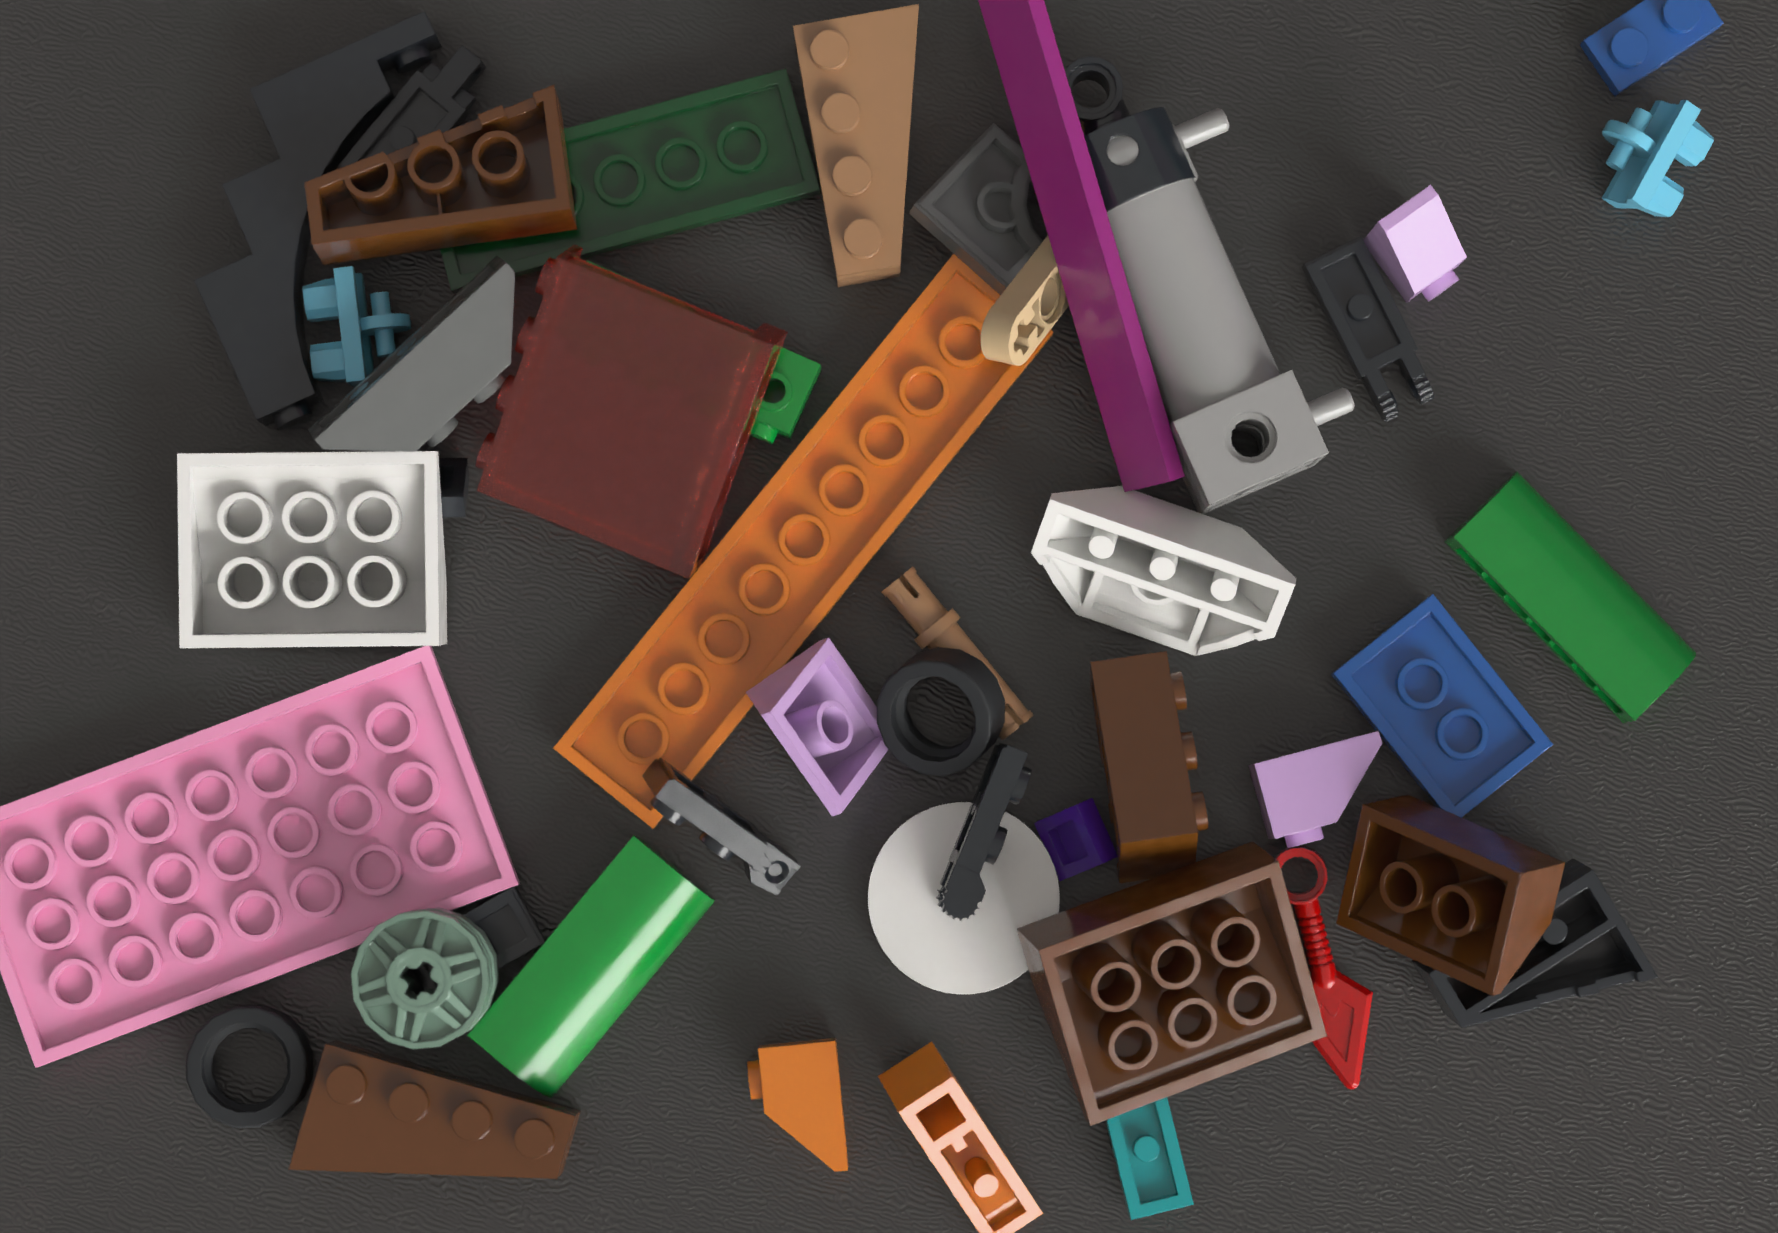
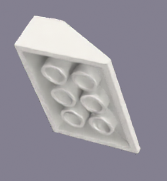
(311, 550)

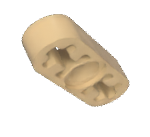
(1025, 310)

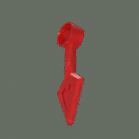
(1341, 1000)

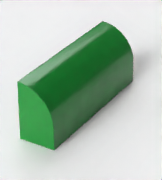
(1572, 599)
(591, 967)

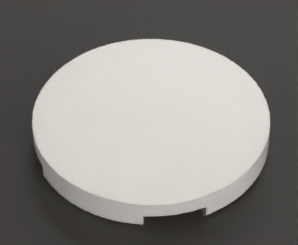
(944, 951)

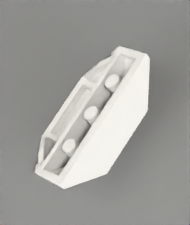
(1161, 570)

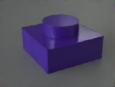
(1076, 839)

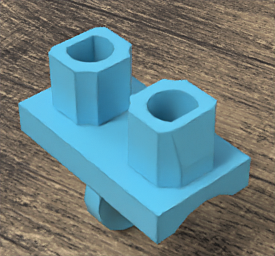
(1646, 151)
(346, 300)

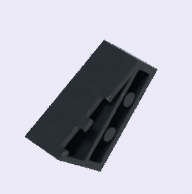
(1576, 956)

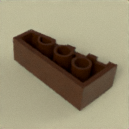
(450, 188)

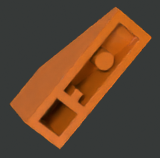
(959, 1142)

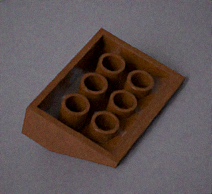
(1173, 981)

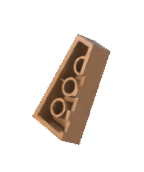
(859, 120)

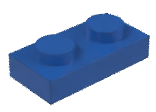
(1648, 39)

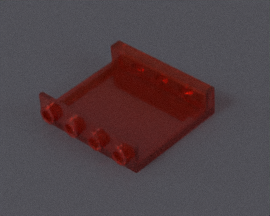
(627, 413)

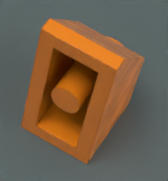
(803, 1095)

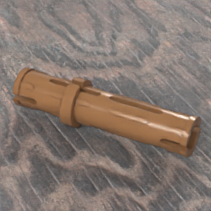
(940, 629)

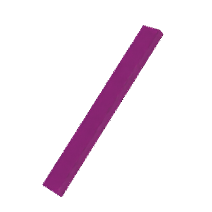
(1082, 242)

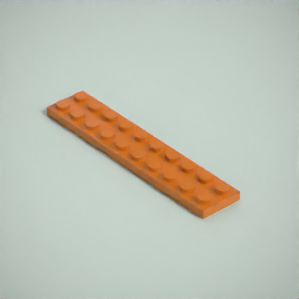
(797, 544)

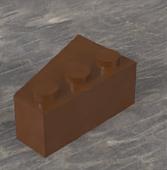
(1147, 764)

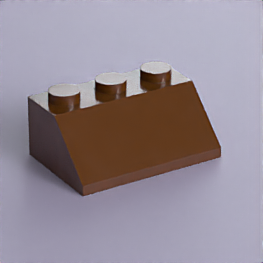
(1447, 891)

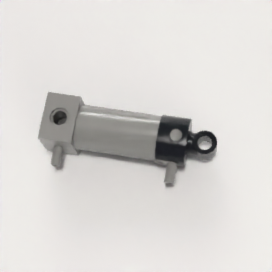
(1191, 306)

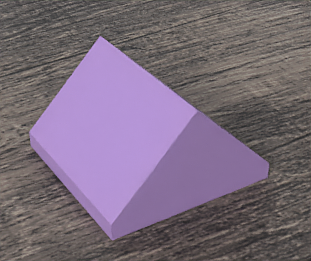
(823, 722)

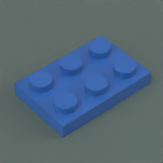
(1441, 708)

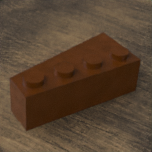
(416, 1119)

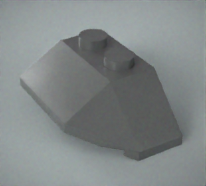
(431, 374)

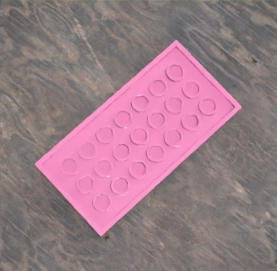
(240, 854)

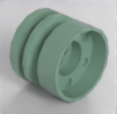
(462, 967)

